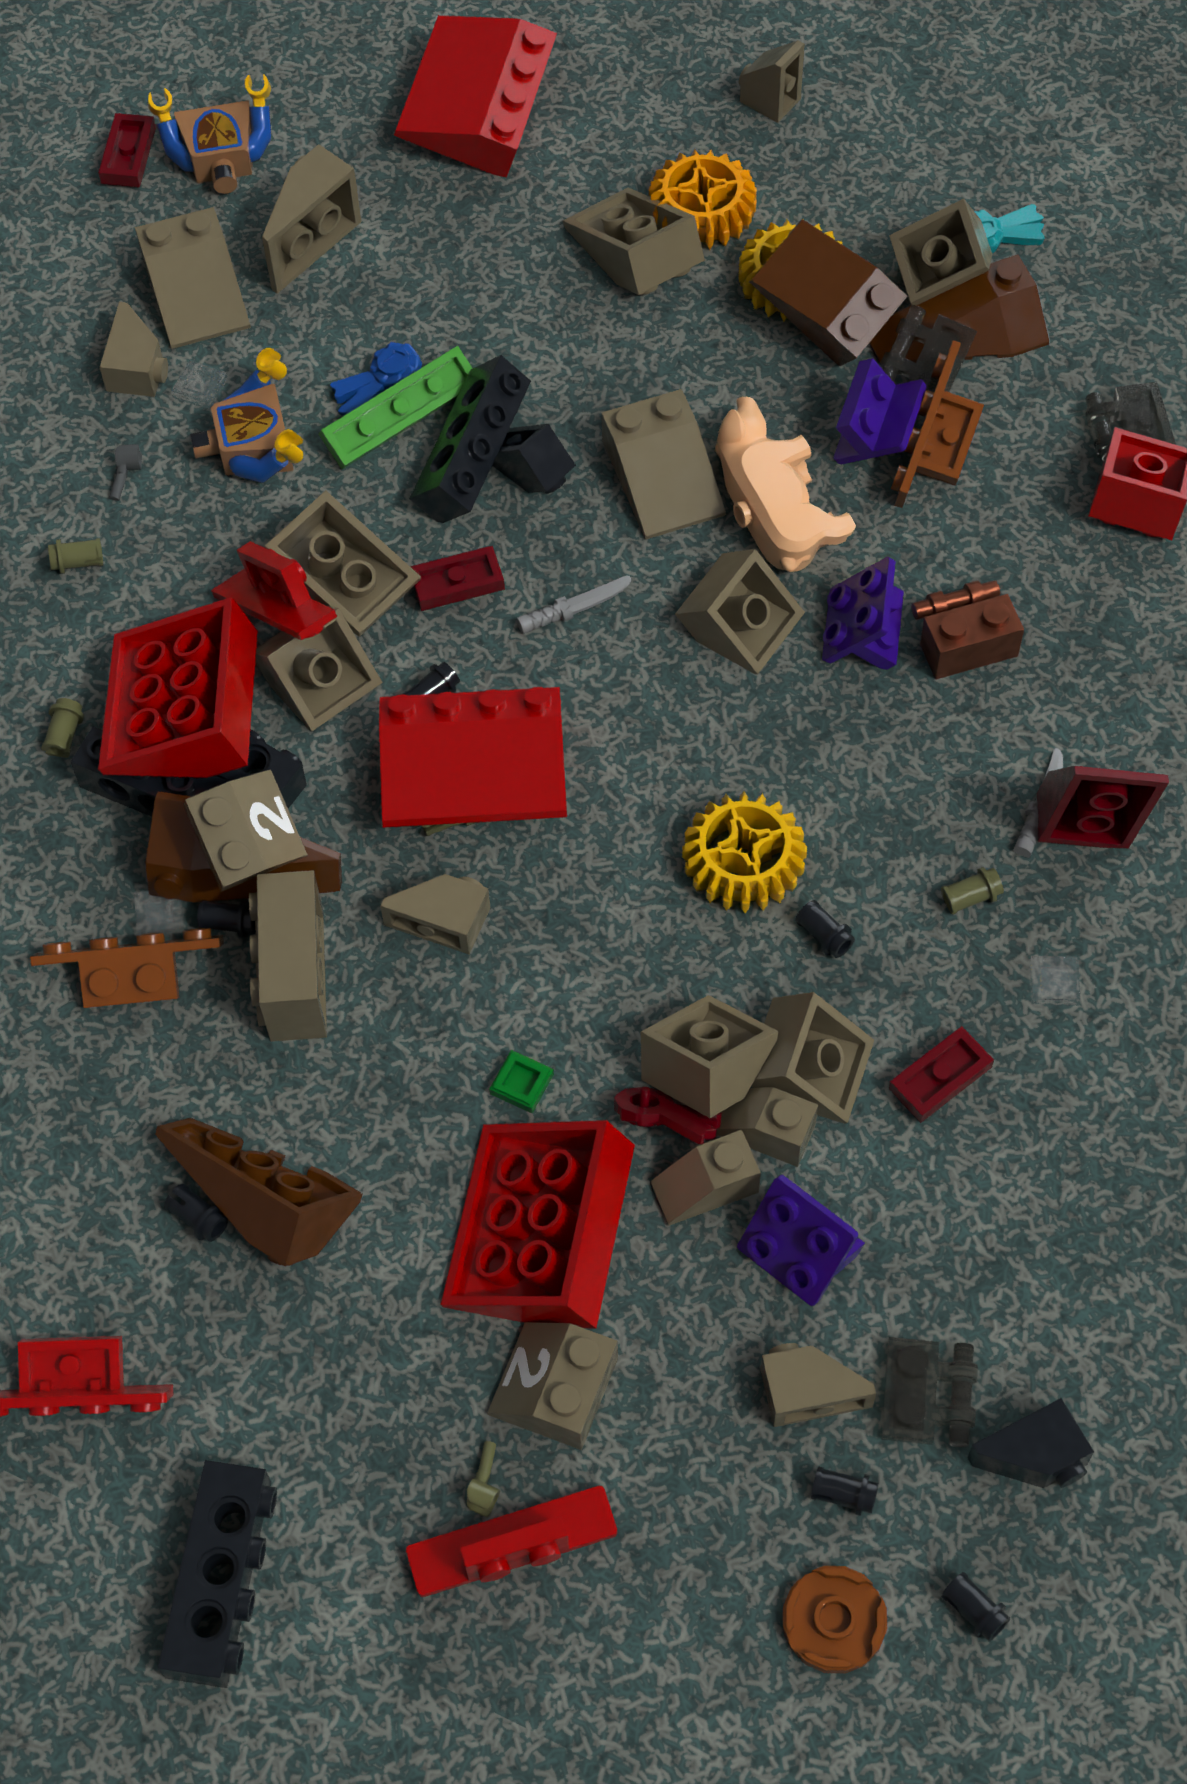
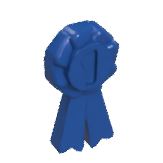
(387, 368)

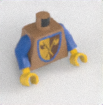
(217, 139)
(251, 427)

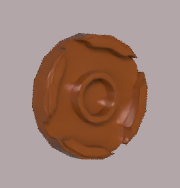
(829, 1638)

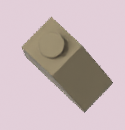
(774, 81)
(132, 356)
(440, 911)
(772, 1123)
(707, 1178)
(811, 1385)

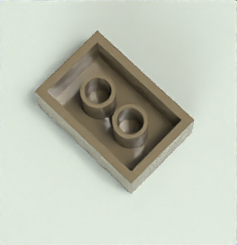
(288, 956)

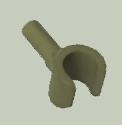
(480, 1495)

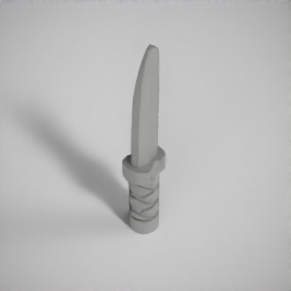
(566, 608)
(1029, 832)

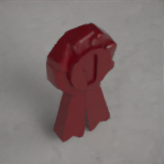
(653, 1107)

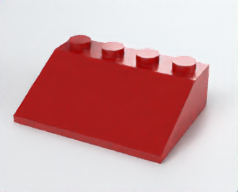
(476, 89)
(181, 695)
(471, 757)
(540, 1222)

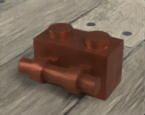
(968, 628)

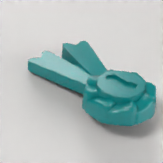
(1017, 227)

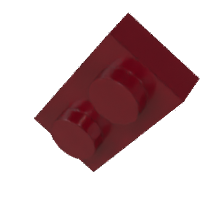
(127, 150)
(458, 578)
(941, 1074)

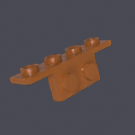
(945, 435)
(128, 971)

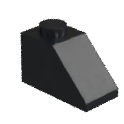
(534, 458)
(1036, 1449)

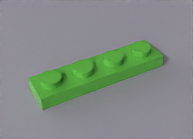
(396, 408)

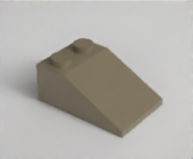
(310, 215)
(631, 246)
(192, 277)
(662, 463)
(344, 562)

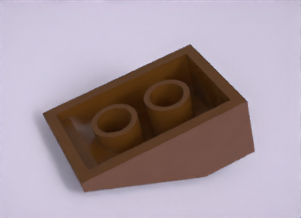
(828, 292)

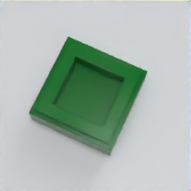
(521, 1081)

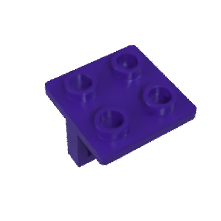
(877, 414)
(865, 617)
(799, 1240)

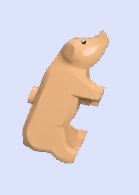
(771, 492)

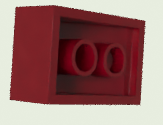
(1096, 805)

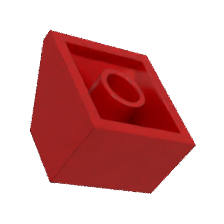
(1141, 484)

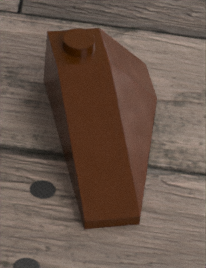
(997, 304)
(180, 870)
(267, 1203)

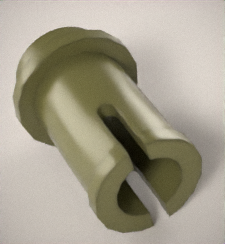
(75, 554)
(62, 727)
(972, 890)

